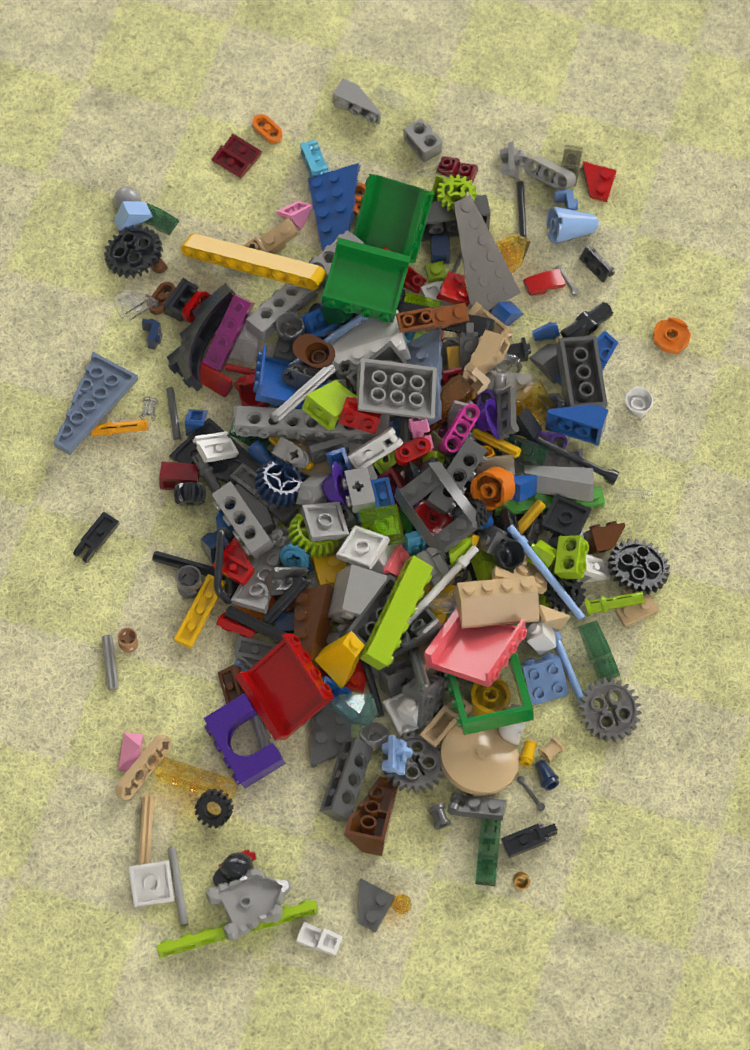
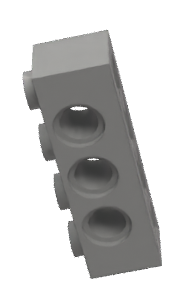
(260, 542)

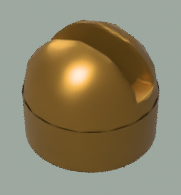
(521, 883)

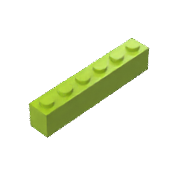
(396, 613)

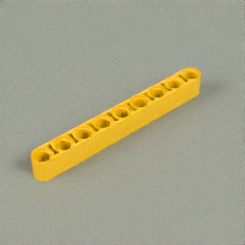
(253, 261)

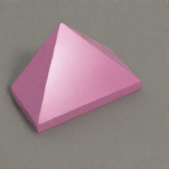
(297, 212)
(130, 750)

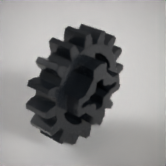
(570, 586)

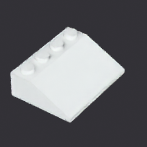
(366, 340)

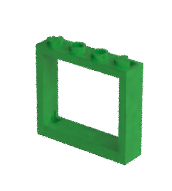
(496, 719)

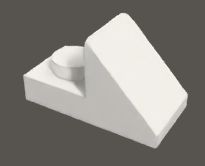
(596, 570)

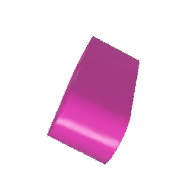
(465, 423)

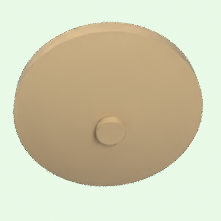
(479, 761)

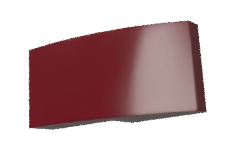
(452, 166)

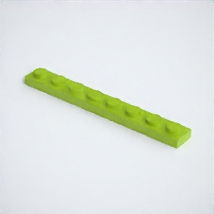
(209, 935)

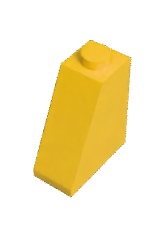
(341, 658)

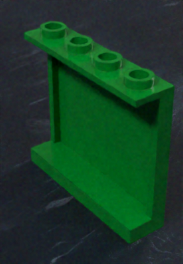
(393, 215)
(365, 280)

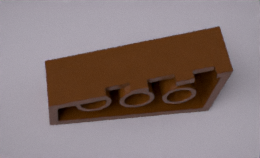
(312, 619)

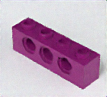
(228, 332)

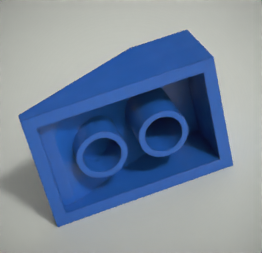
(578, 422)

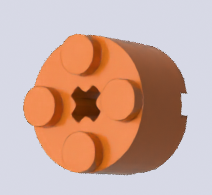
(493, 487)

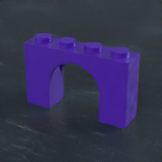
(222, 726)

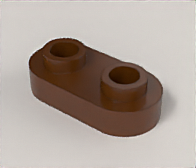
(161, 297)

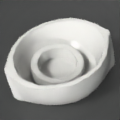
(639, 401)

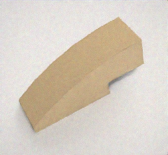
(443, 723)

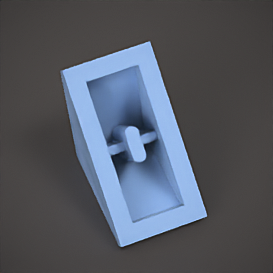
(131, 214)

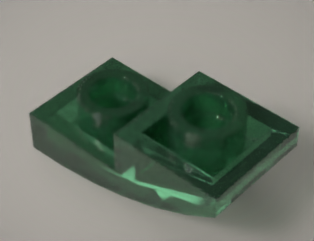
(161, 220)

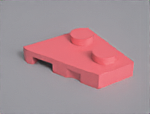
(396, 561)

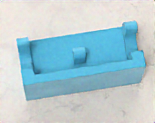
(313, 158)

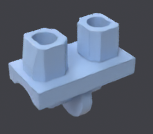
(397, 755)

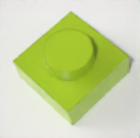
(435, 271)

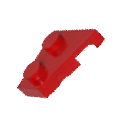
(453, 289)

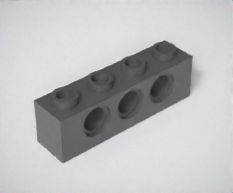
(469, 450)
(346, 779)

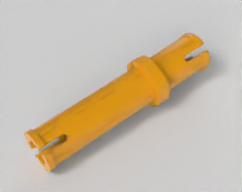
(120, 427)

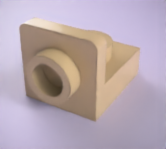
(480, 380)

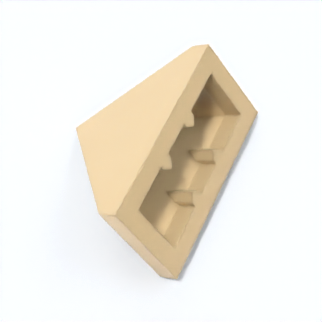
(552, 617)

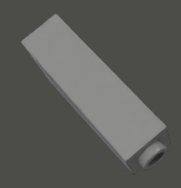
(565, 481)

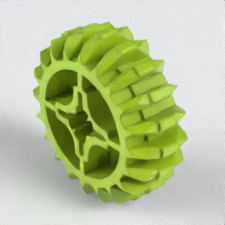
(300, 537)

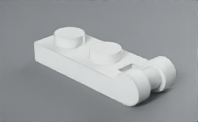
(375, 449)

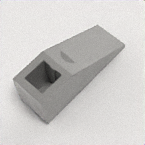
(352, 98)

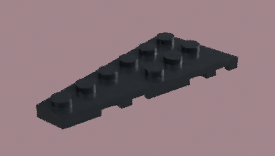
(222, 468)

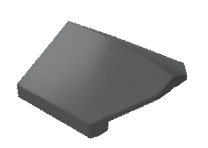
(547, 362)

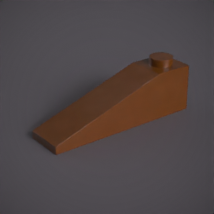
(371, 820)

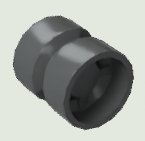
(188, 581)

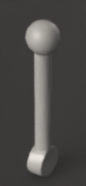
(575, 291)

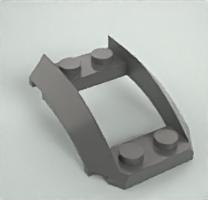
(423, 485)

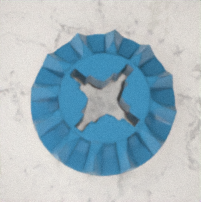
(289, 561)

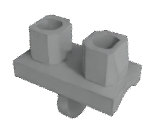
(515, 158)

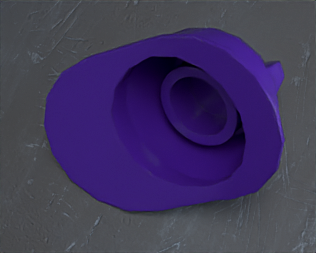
(488, 417)
(333, 487)

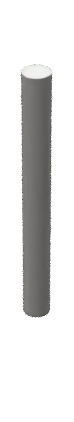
(178, 886)

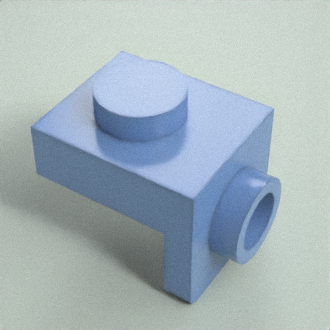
(568, 197)

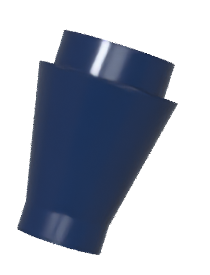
(547, 777)

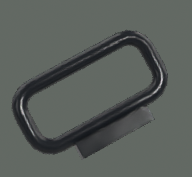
(230, 586)

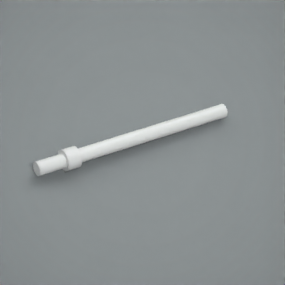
(462, 562)

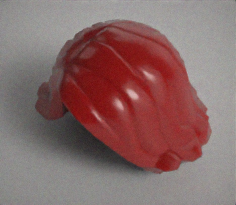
(244, 386)

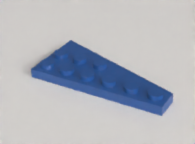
(334, 201)

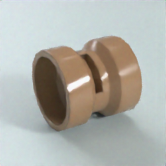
(127, 635)

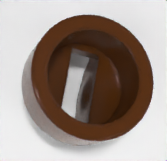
(160, 267)

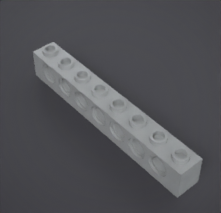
(281, 298)
(302, 431)

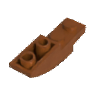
(432, 318)

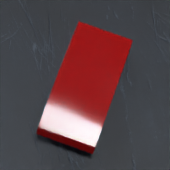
(544, 281)

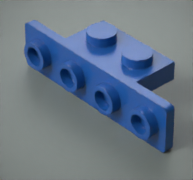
(316, 325)

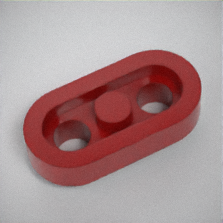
(192, 304)
(414, 451)

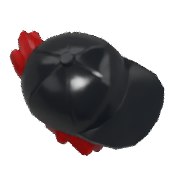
(234, 867)

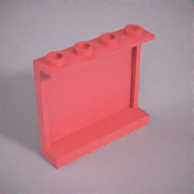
(474, 652)

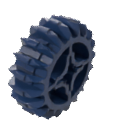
(278, 483)

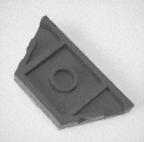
(327, 734)

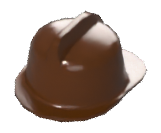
(313, 351)

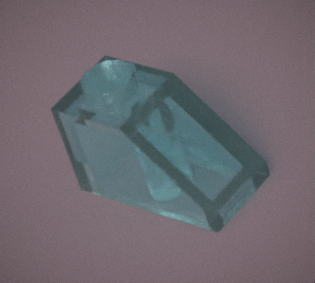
(356, 708)

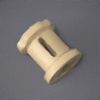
(551, 749)

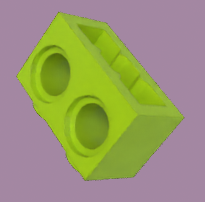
(566, 557)

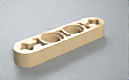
(126, 789)

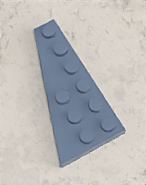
(427, 352)
(94, 398)

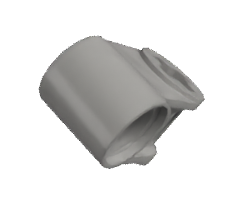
(291, 453)

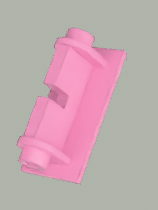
(418, 428)

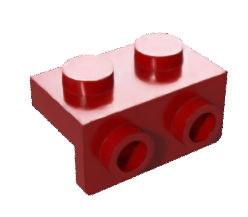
(358, 419)

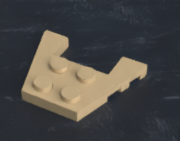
(523, 570)

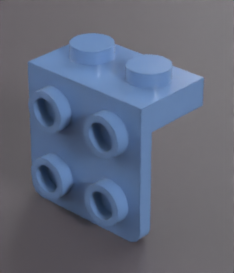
(544, 678)

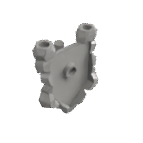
(250, 901)

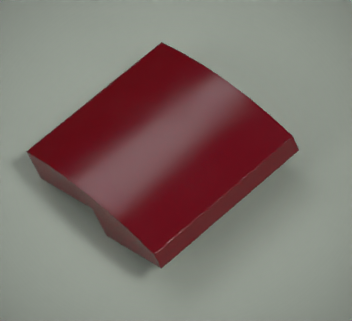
(237, 156)

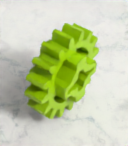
(456, 190)

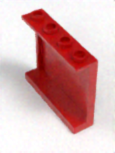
(285, 688)

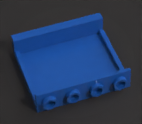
(269, 383)

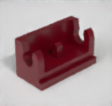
(176, 473)

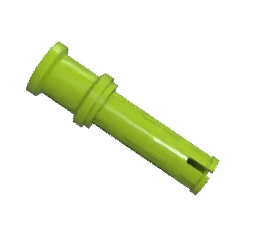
(605, 604)

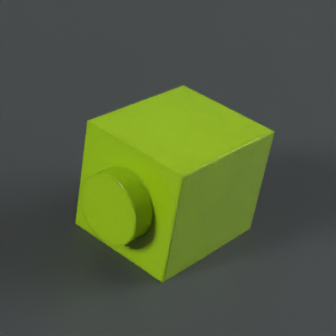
(545, 552)

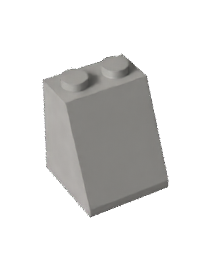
(353, 592)

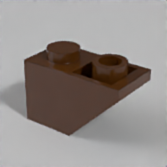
(603, 538)

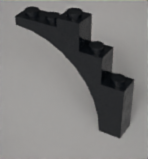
(208, 316)

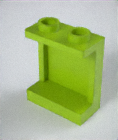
(327, 403)

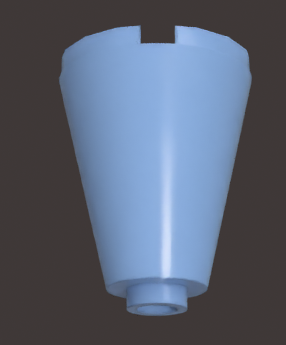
(569, 224)

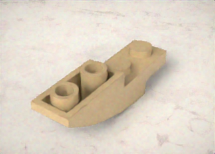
(275, 239)

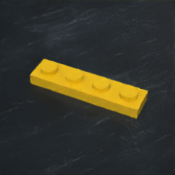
(198, 614)

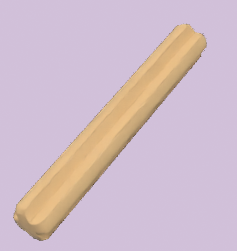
(146, 830)

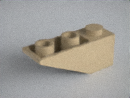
(489, 353)

